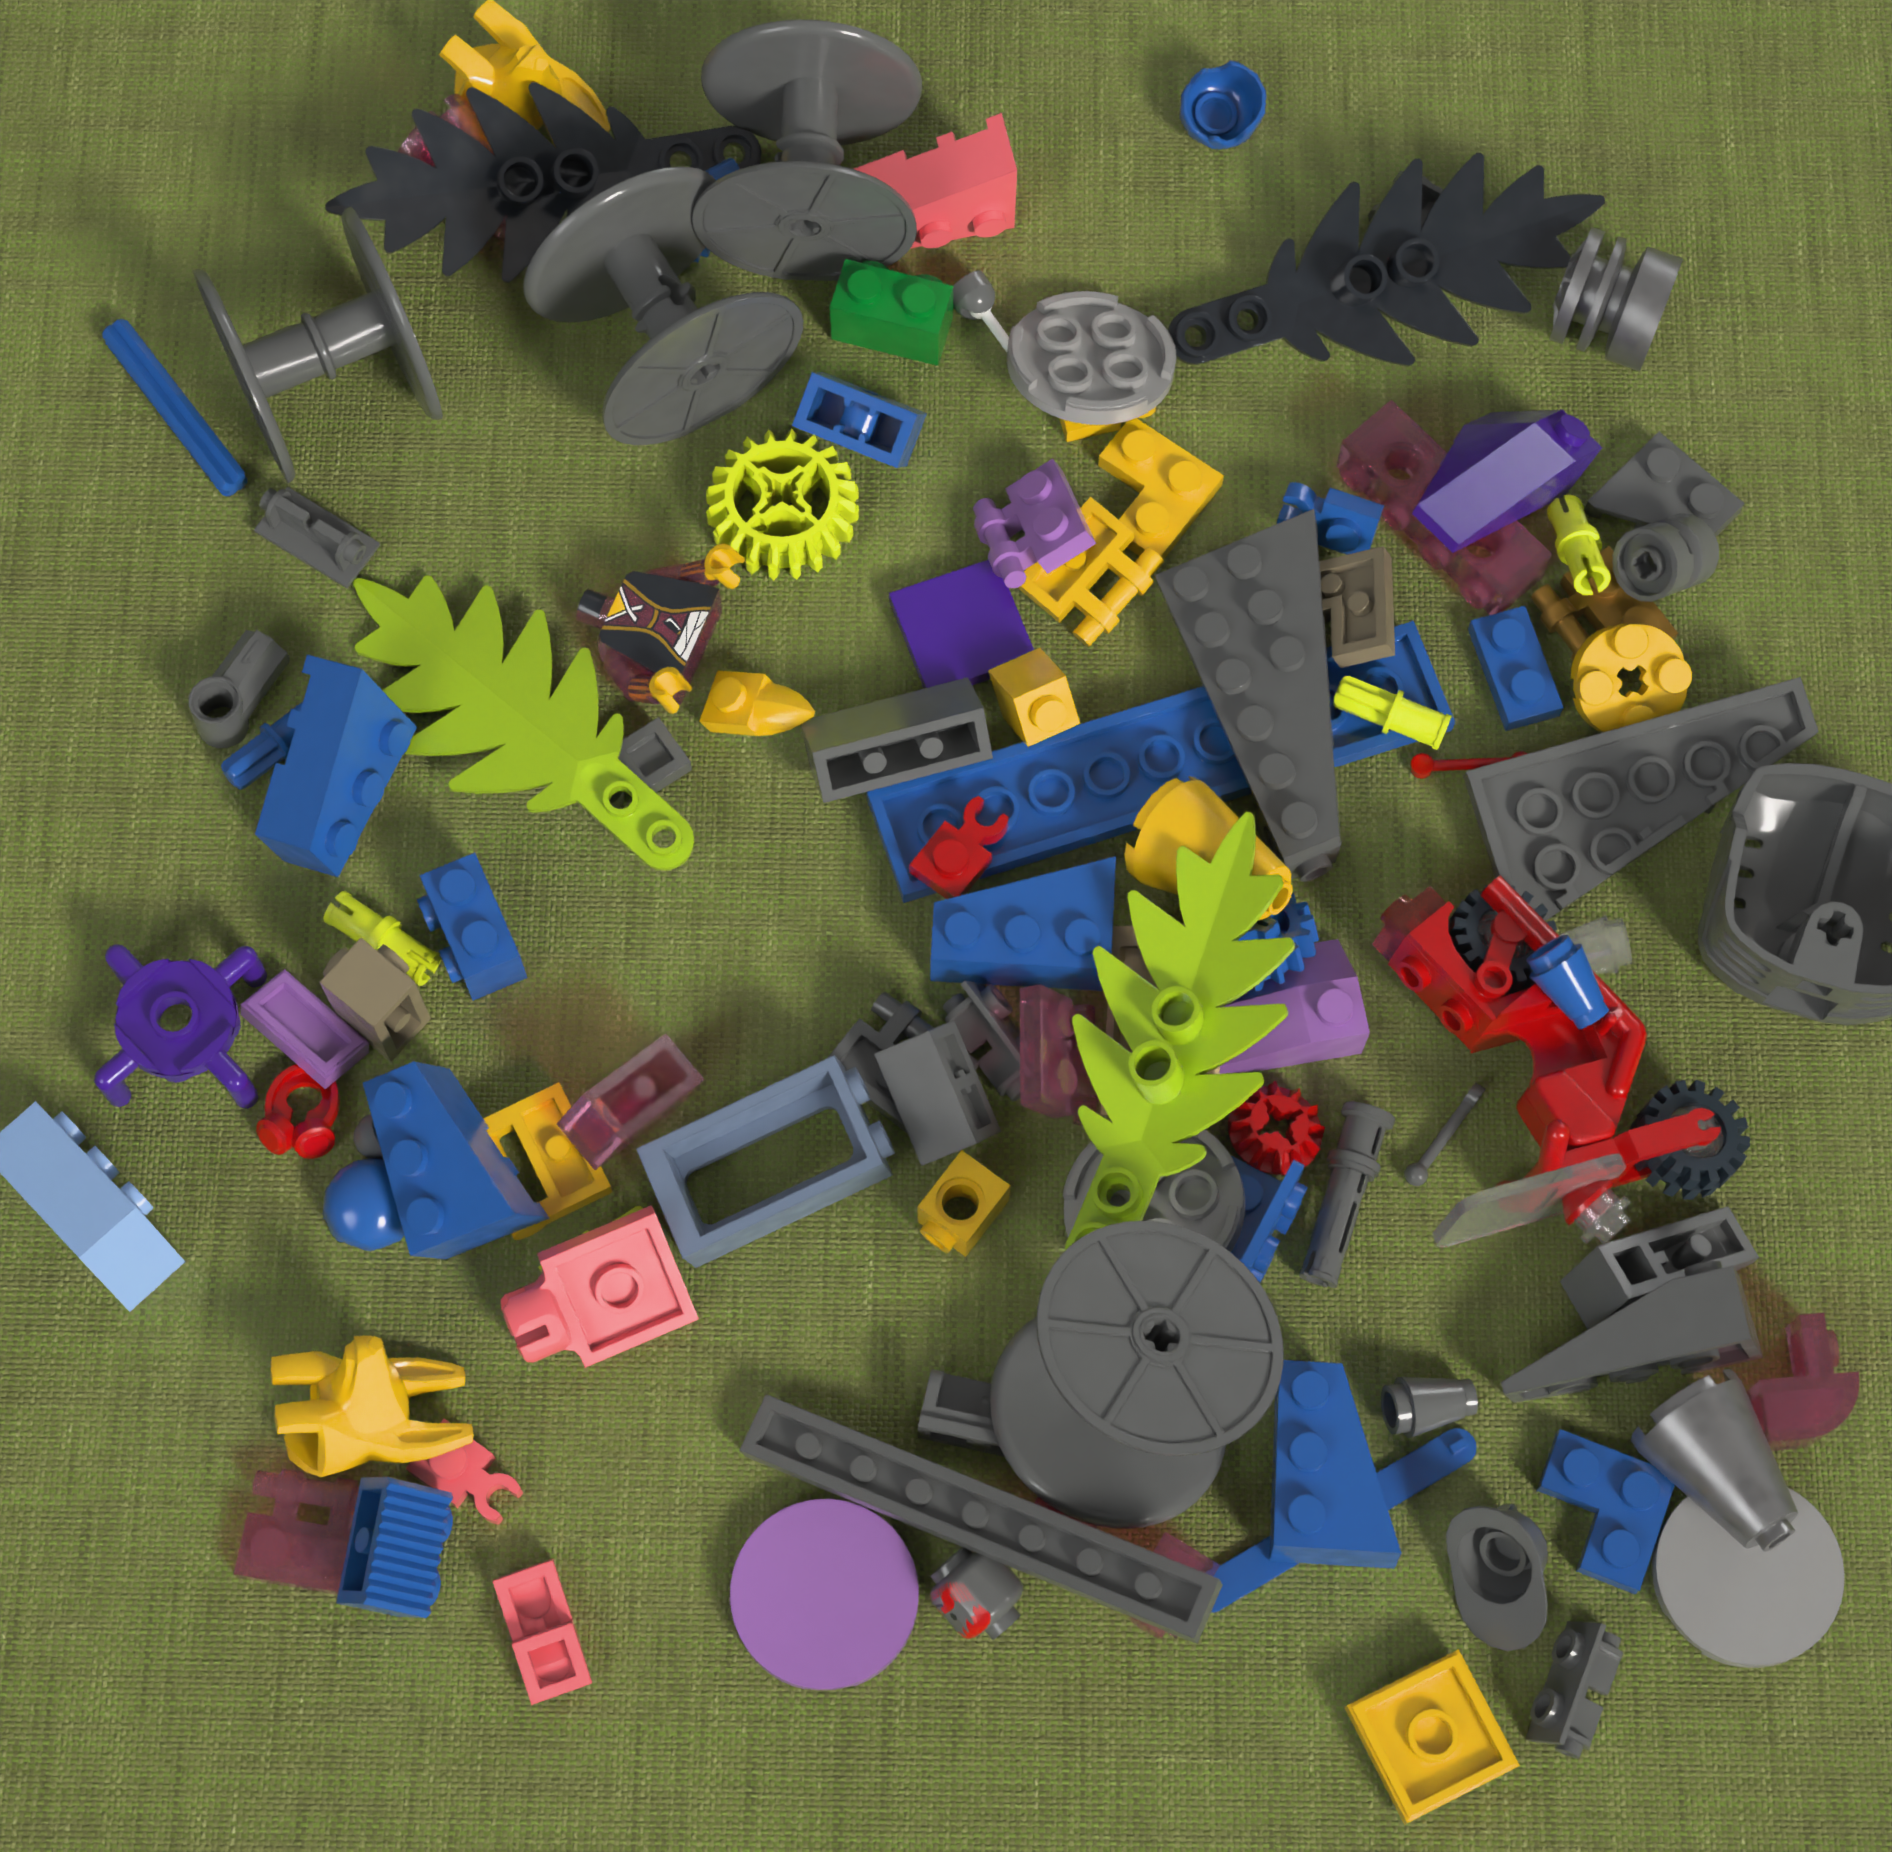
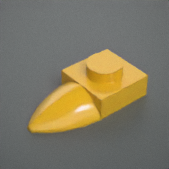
(753, 705)

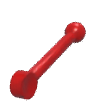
(1423, 765)

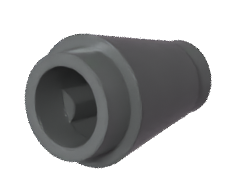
(1425, 1404)

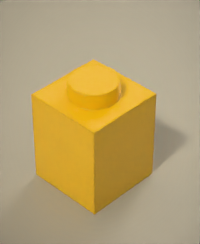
(1034, 696)

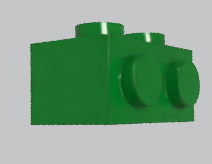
(891, 311)

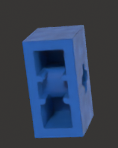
(859, 419)

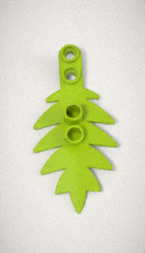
(511, 709)
(1180, 1028)

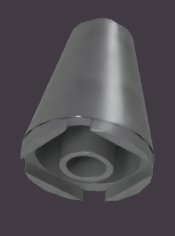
(1721, 1460)

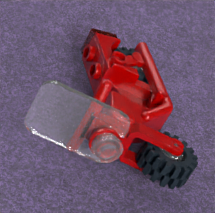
(1578, 1075)

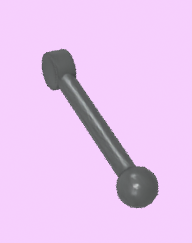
(1416, 1173)

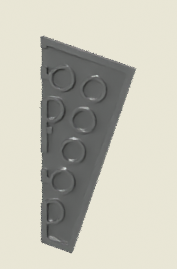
(1262, 657)
(1597, 803)

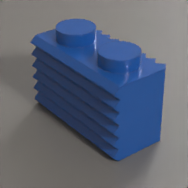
(395, 1547)

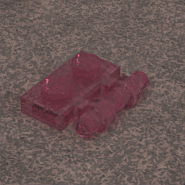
(1050, 1061)
(294, 1551)

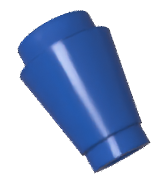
(1568, 980)

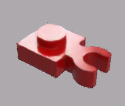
(956, 857)

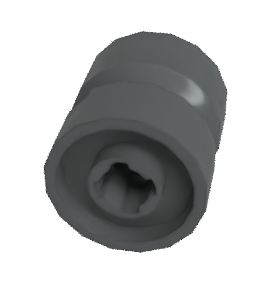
(1665, 557)

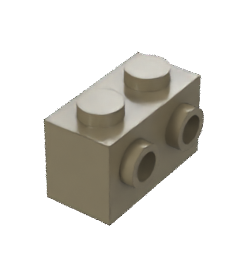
(375, 996)

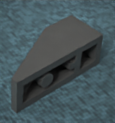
(1636, 1265)

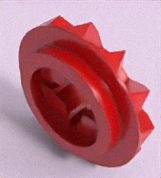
(1271, 1151)

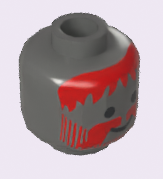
(976, 1594)

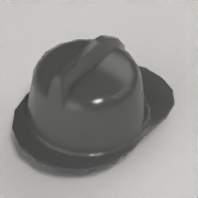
(1499, 1574)

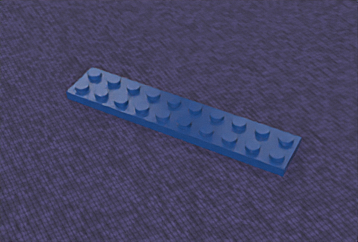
(1103, 771)

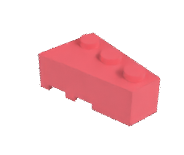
(958, 187)

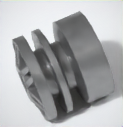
(1614, 298)

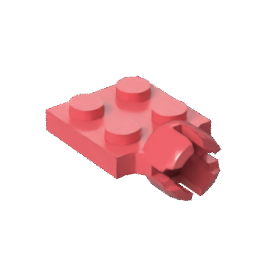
(601, 1293)

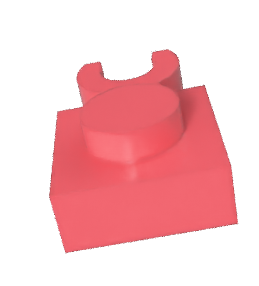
(465, 1473)

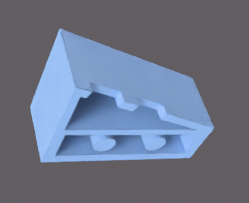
(84, 1206)

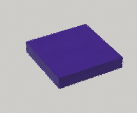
(960, 625)

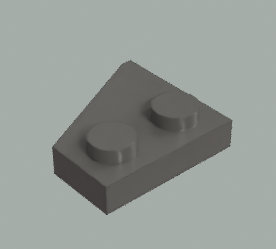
(1662, 484)

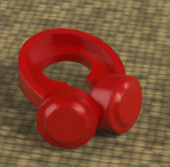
(309, 1138)

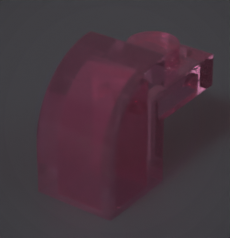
(1814, 1400)

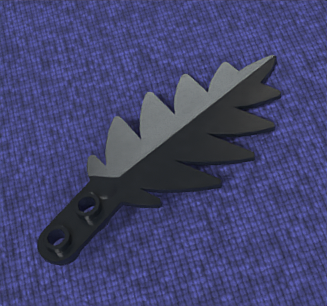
(522, 179)
(1395, 269)

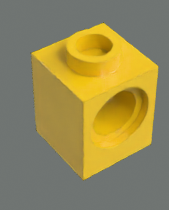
(965, 1179)

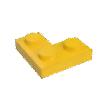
(1169, 484)

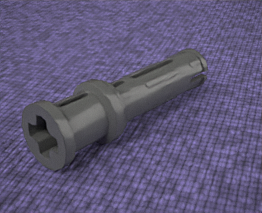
(1351, 1169)

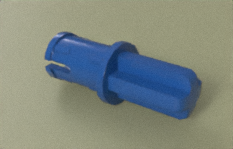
(260, 753)

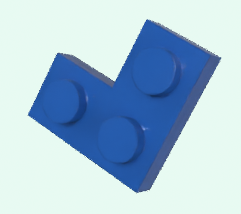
(1626, 1501)

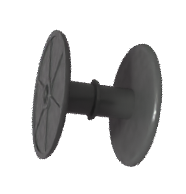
(810, 93)
(629, 253)
(324, 342)
(1135, 1374)

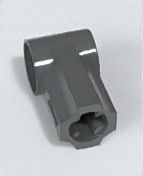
(238, 685)

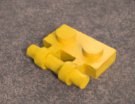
(1070, 582)

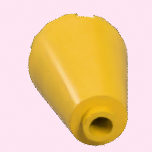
(1199, 820)

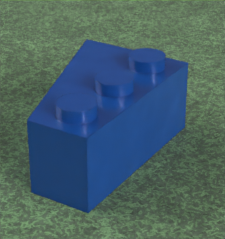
(335, 767)
(1028, 930)
(443, 1164)
(1323, 1475)

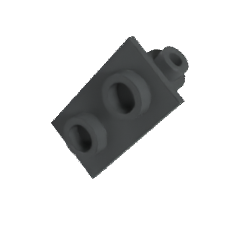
(314, 535)
(984, 1019)
(1582, 1660)

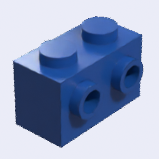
(473, 925)

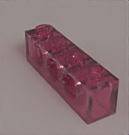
(1396, 442)

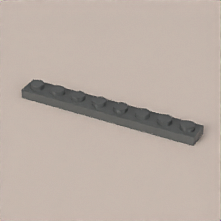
(983, 1519)

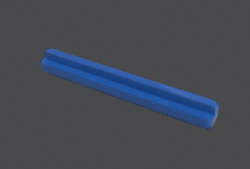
(174, 407)

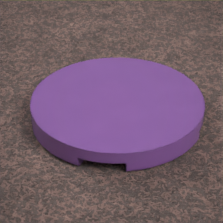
(824, 1594)

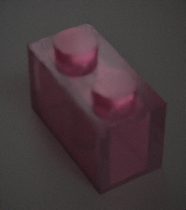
(630, 1101)

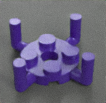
(200, 1044)

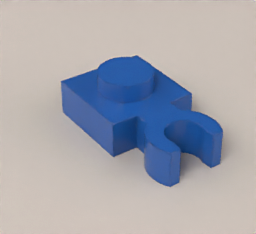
(1343, 520)

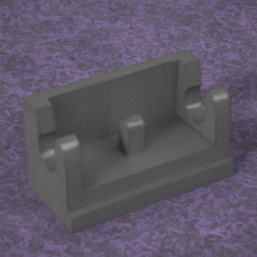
(937, 1093)
(958, 1413)

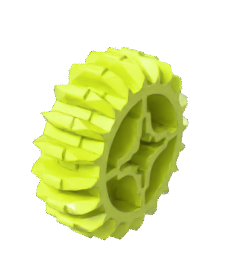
(761, 474)

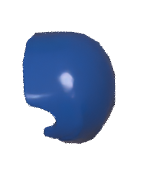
(1223, 105)
(362, 1206)

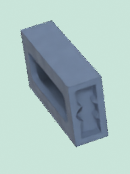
(747, 1121)

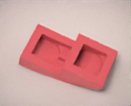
(542, 1631)

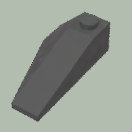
(1685, 1323)

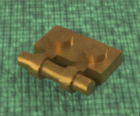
(1601, 609)

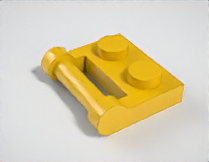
(557, 1163)

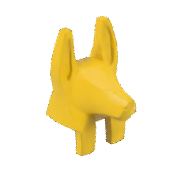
(512, 65)
(362, 1408)

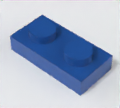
(1515, 668)

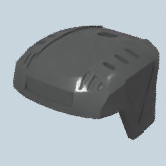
(1813, 895)

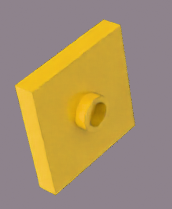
(1431, 1736)

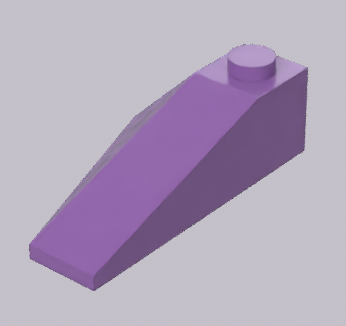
(1323, 1015)

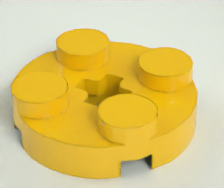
(1628, 646)

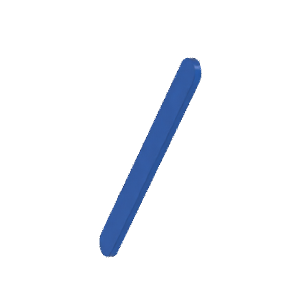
(1398, 1483)

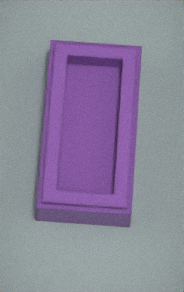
(304, 1028)

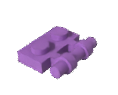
(1048, 515)

